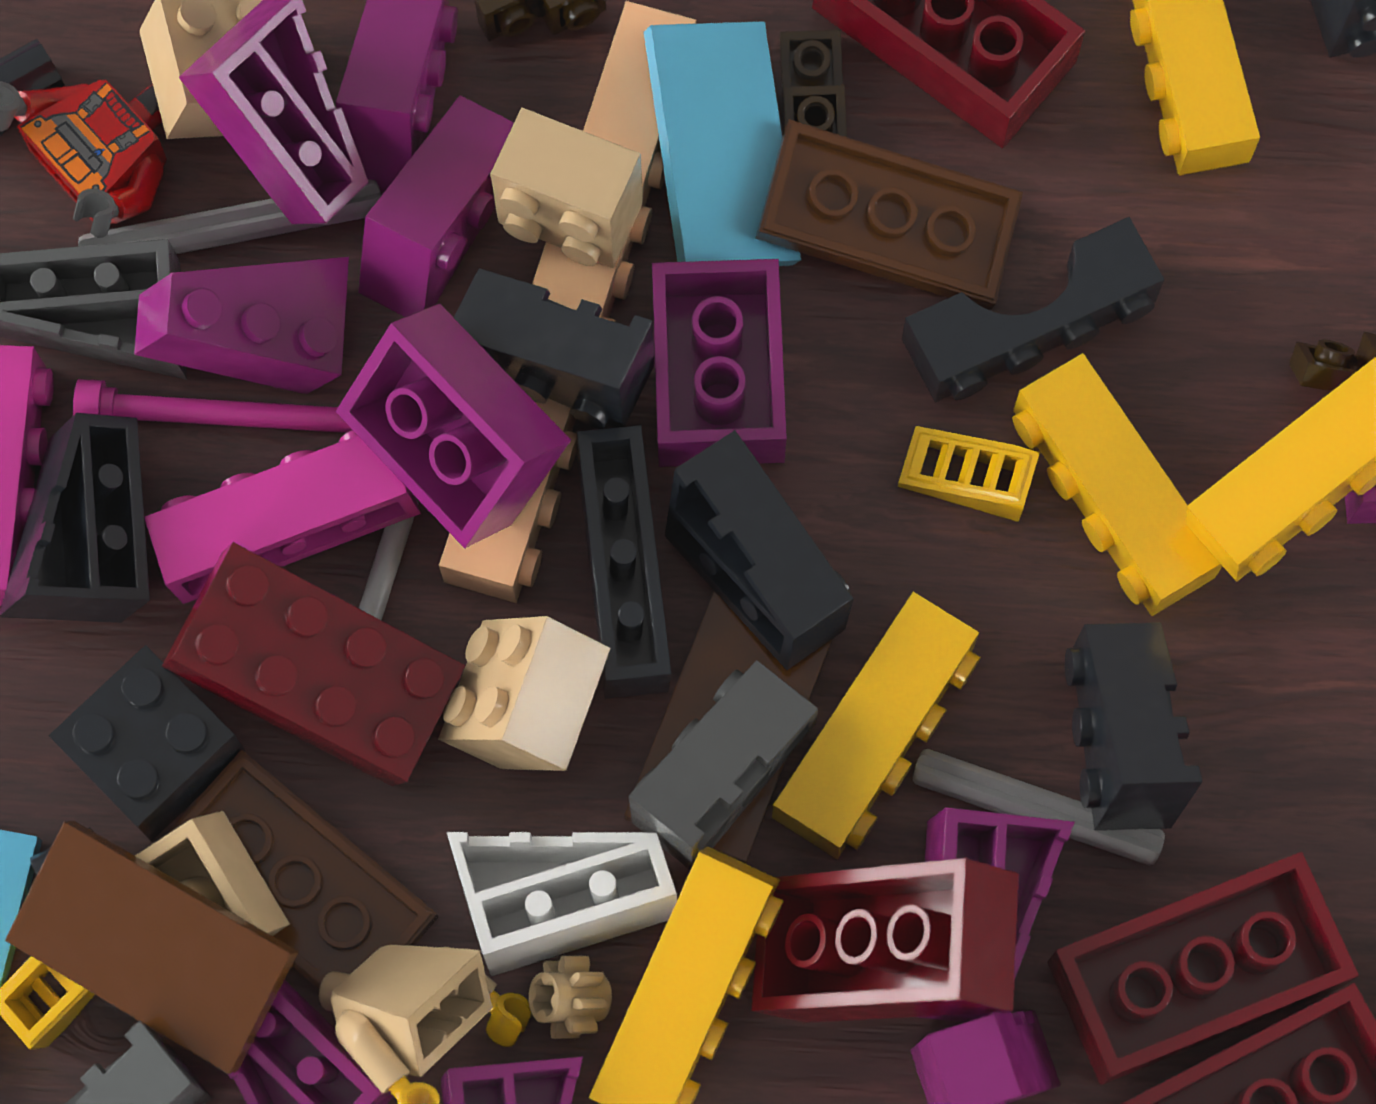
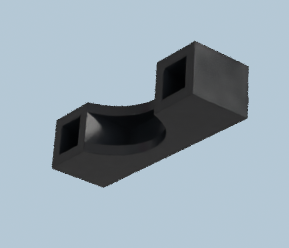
(964, 344)

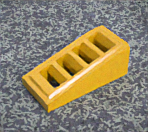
(974, 449)
(24, 1016)

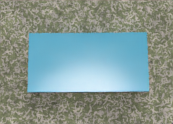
(716, 136)

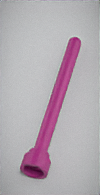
(98, 399)

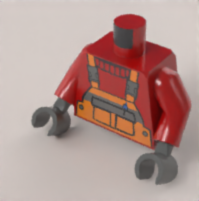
(92, 146)

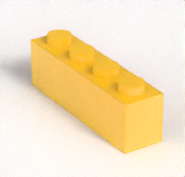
(1197, 83)
(1291, 480)
(1115, 484)
(876, 725)
(688, 983)

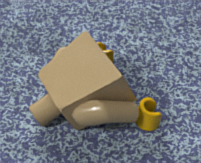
(412, 1008)

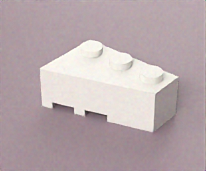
(559, 892)

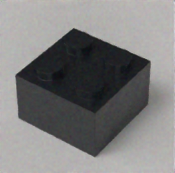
(147, 742)

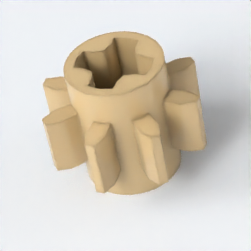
(570, 997)

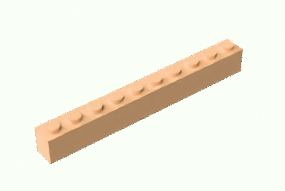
(626, 116)

